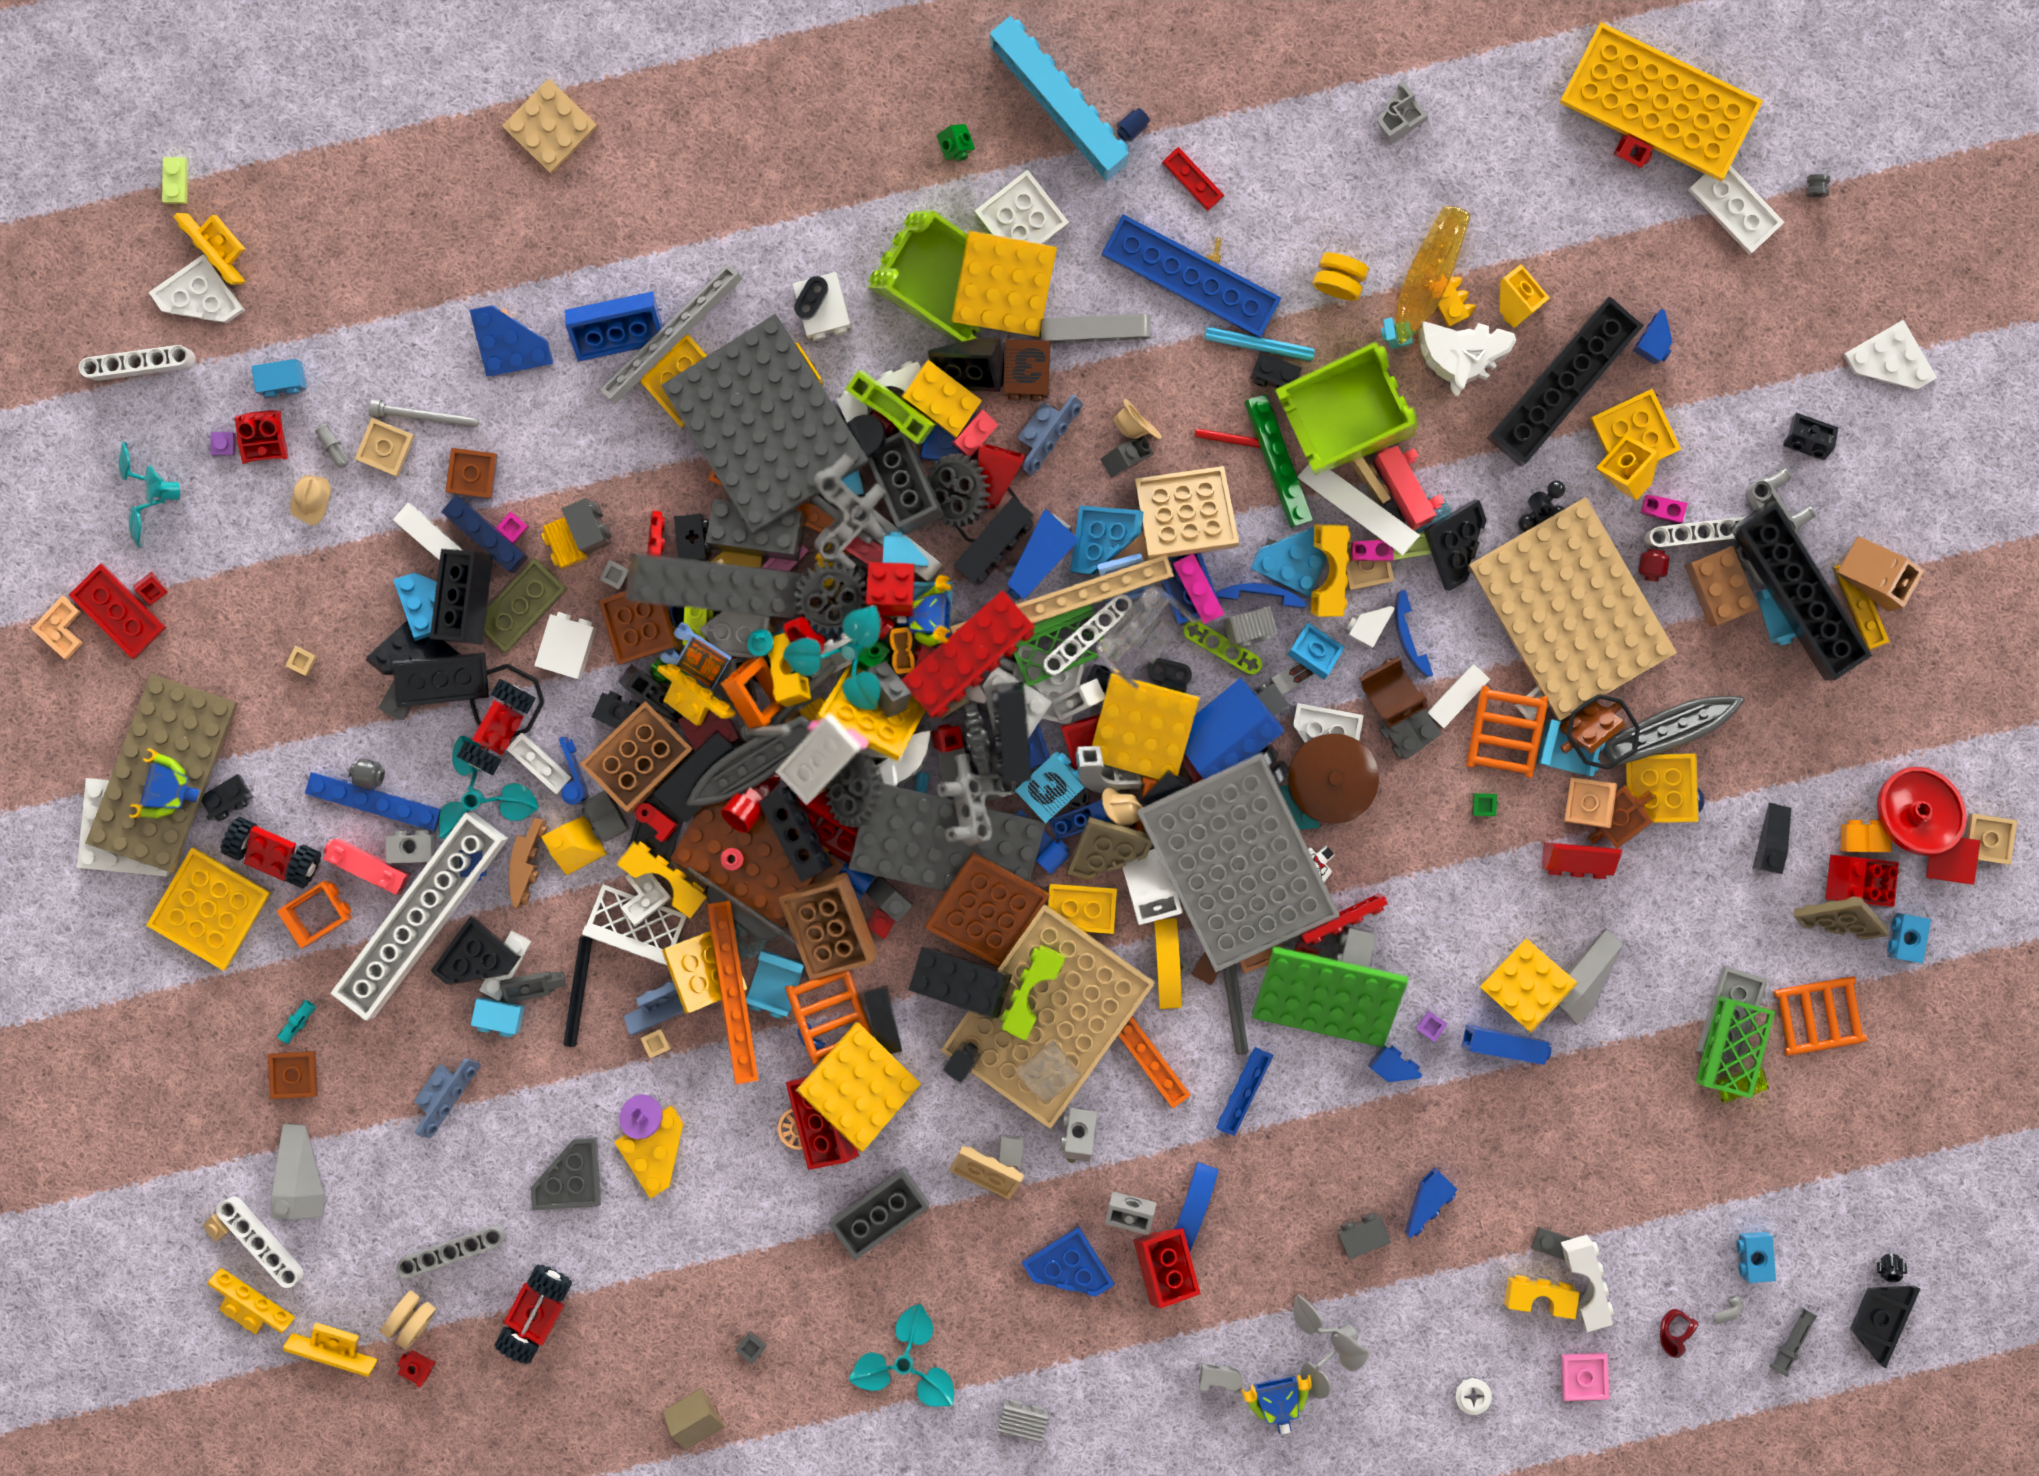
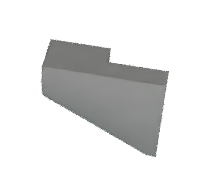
(1394, 121)

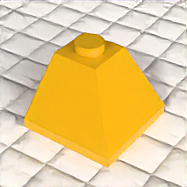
(1520, 296)
(1630, 467)
(574, 845)

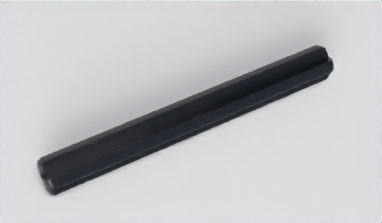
(577, 991)

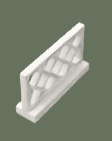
(621, 940)

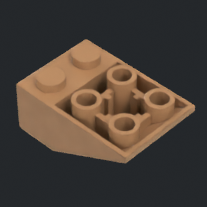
(1880, 574)

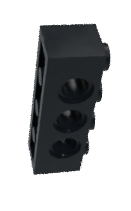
(785, 830)

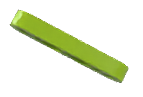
(1221, 649)

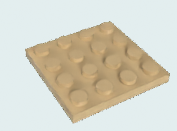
(1187, 512)

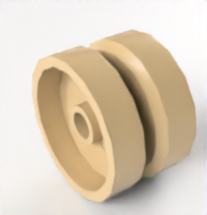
(409, 1320)

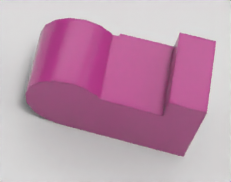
(1664, 509)
(1372, 551)

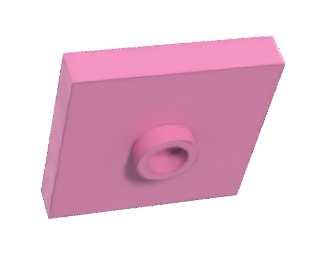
(1585, 1376)

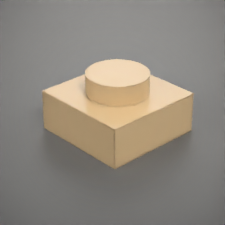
(301, 661)
(655, 1043)
(215, 1228)

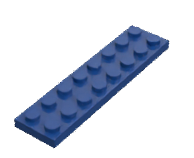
(1191, 276)

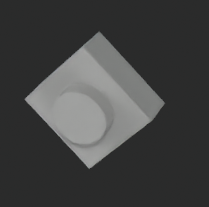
(614, 575)

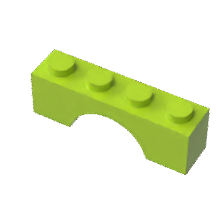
(891, 406)
(1020, 1017)

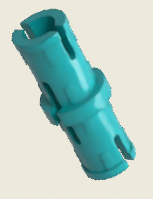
(296, 1021)

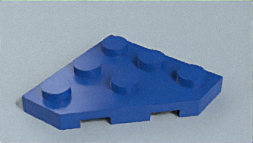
(507, 343)
(1069, 1265)

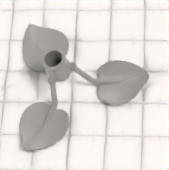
(1351, 1353)

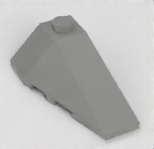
(1591, 974)
(297, 1184)

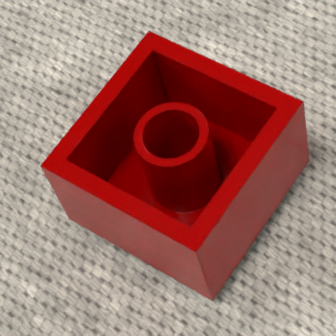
(891, 588)

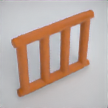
(1482, 715)
(1826, 987)
(800, 1013)

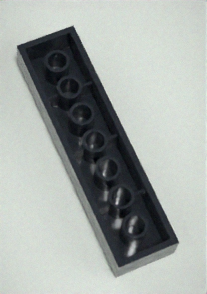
(1565, 381)
(1800, 591)

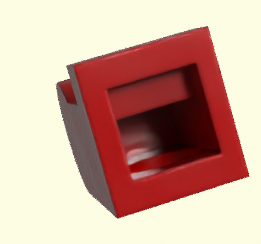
(801, 629)
(657, 819)

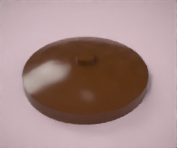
(1333, 778)

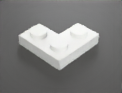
(649, 898)

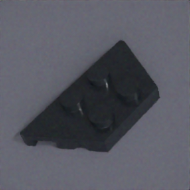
(1883, 1319)

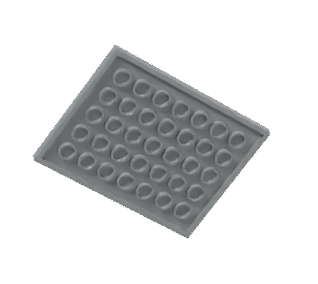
(1238, 862)

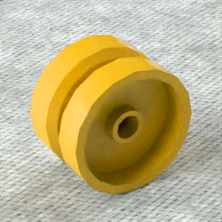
(1340, 276)

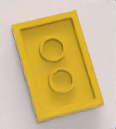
(941, 398)
(1085, 906)

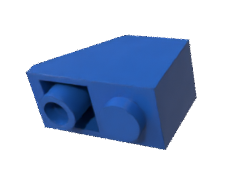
(1392, 1067)

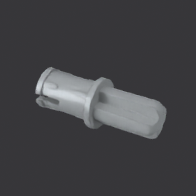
(332, 446)

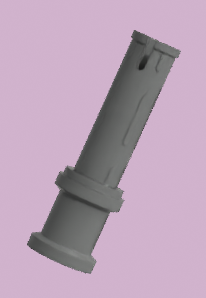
(1789, 1351)

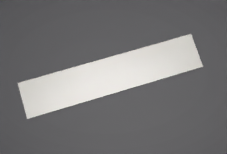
(1360, 508)

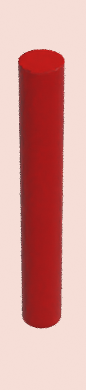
(1228, 438)

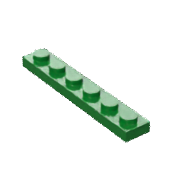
(1278, 460)

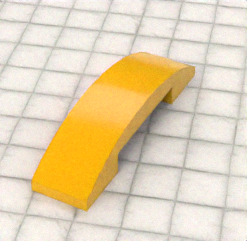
(1168, 963)

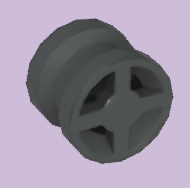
(1817, 185)

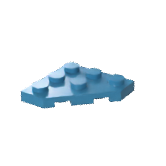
(1103, 536)
(1292, 562)
(417, 599)

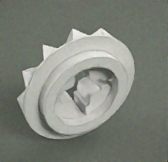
(1480, 1404)

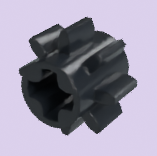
(1892, 1268)

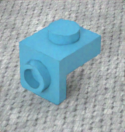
(1390, 335)

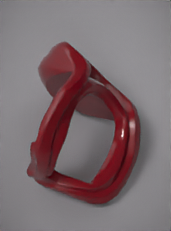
(1674, 1345)

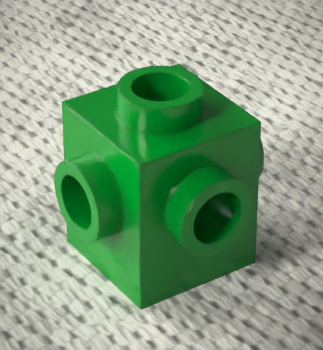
(955, 142)
(874, 655)

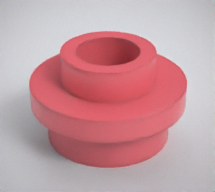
(738, 859)

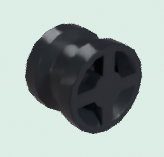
(1079, 800)

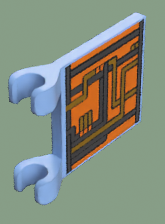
(698, 657)

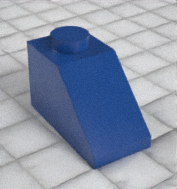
(1655, 340)

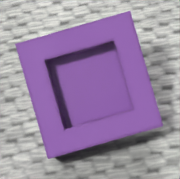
(223, 443)
(1431, 1026)

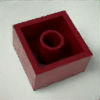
(700, 733)

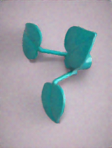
(154, 489)
(864, 628)
(515, 804)
(871, 1370)

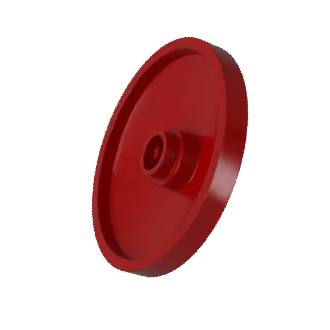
(1921, 811)

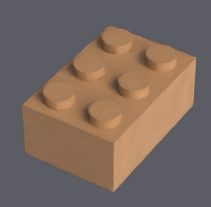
(1721, 586)

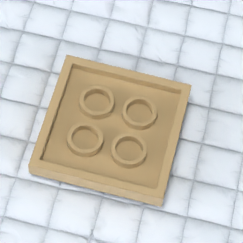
(550, 126)

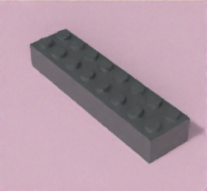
(712, 585)

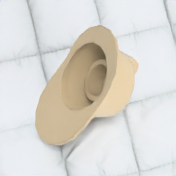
(1132, 423)
(310, 499)
(1121, 807)

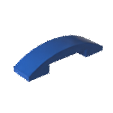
(1288, 598)
(1421, 662)
(1196, 1201)

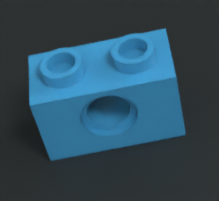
(1916, 947)
(1764, 1268)

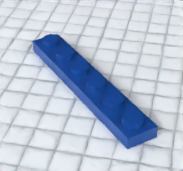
(373, 801)

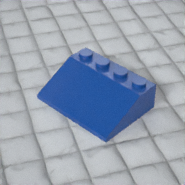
(1230, 730)

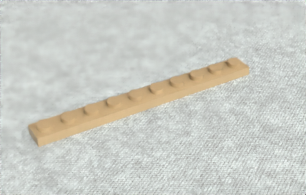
(1094, 590)

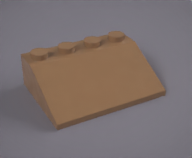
(636, 757)
(829, 926)

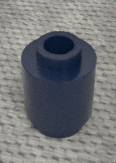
(1132, 124)

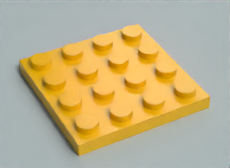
(1003, 283)
(1144, 727)
(884, 734)
(208, 908)
(858, 1087)

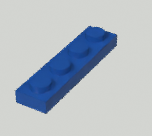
(1244, 1091)

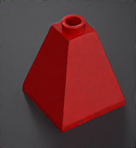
(1001, 469)

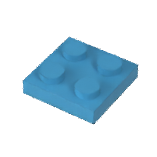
(1316, 651)

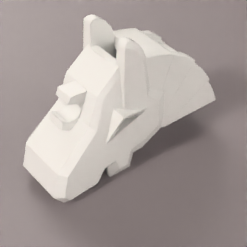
(1463, 354)
(909, 764)

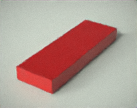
(1193, 179)

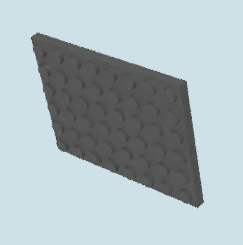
(763, 422)

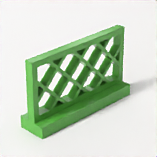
(1049, 626)
(1716, 1046)

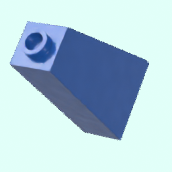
(1042, 553)
(1506, 1045)

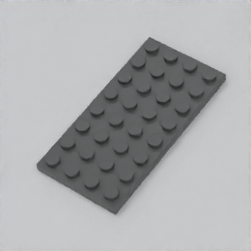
(911, 843)

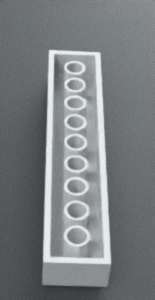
(418, 917)

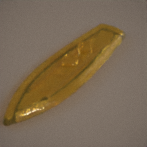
(1430, 271)

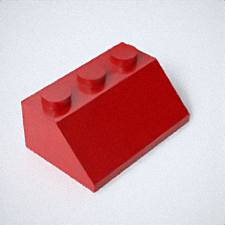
(1580, 860)
(1166, 1267)

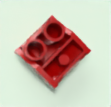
(260, 436)

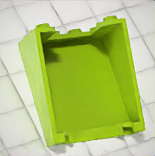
(925, 272)
(1347, 409)

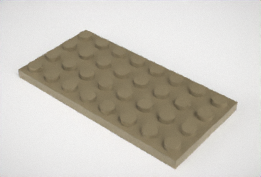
(181, 726)

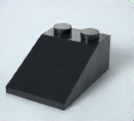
(972, 363)

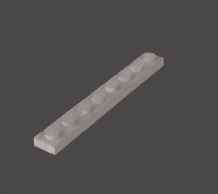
(671, 334)

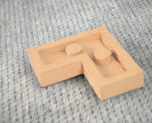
(54, 625)

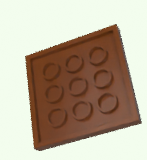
(986, 909)

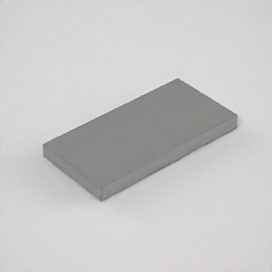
(1739, 987)

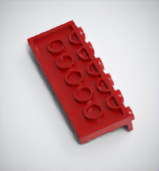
(969, 655)

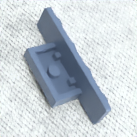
(1045, 430)
(654, 1008)
(442, 1093)

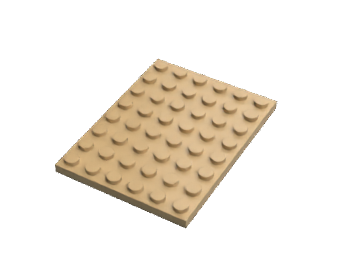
(1572, 608)
(1077, 1010)

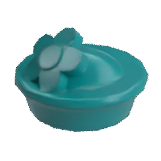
(760, 642)

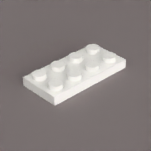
(1737, 209)
(818, 759)

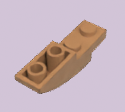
(521, 870)

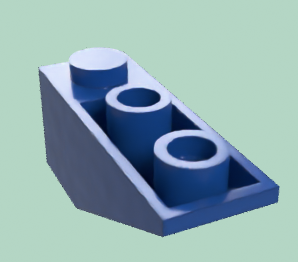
(1076, 820)
(1429, 1198)

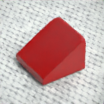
(150, 589)

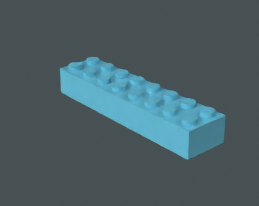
(1059, 98)

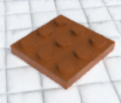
(636, 628)

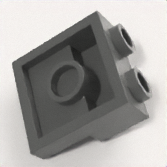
(1410, 734)

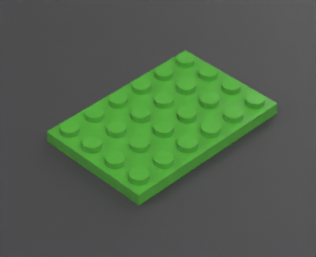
(1329, 997)

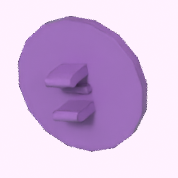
(640, 1116)

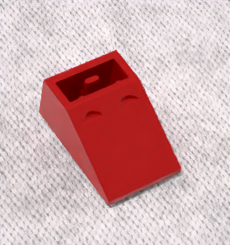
(1862, 877)

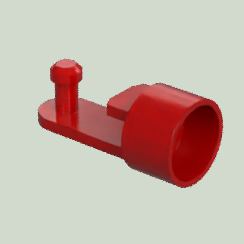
(744, 809)

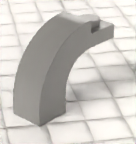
(1098, 776)

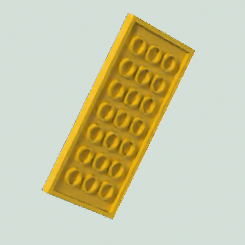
(1661, 101)

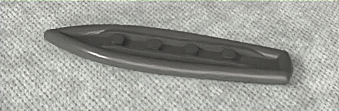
(1673, 727)
(748, 765)

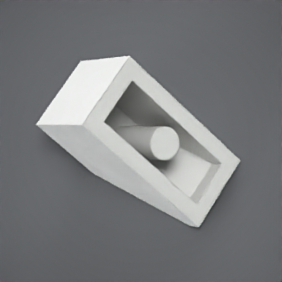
(1368, 626)
(1078, 699)

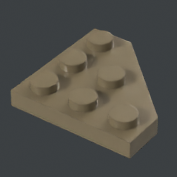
(1106, 847)
(1843, 916)

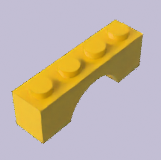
(1330, 597)
(639, 861)

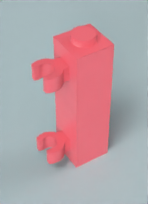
(1404, 487)
(366, 866)

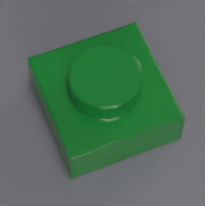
(1484, 804)

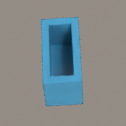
(278, 378)

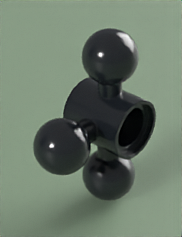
(1542, 506)

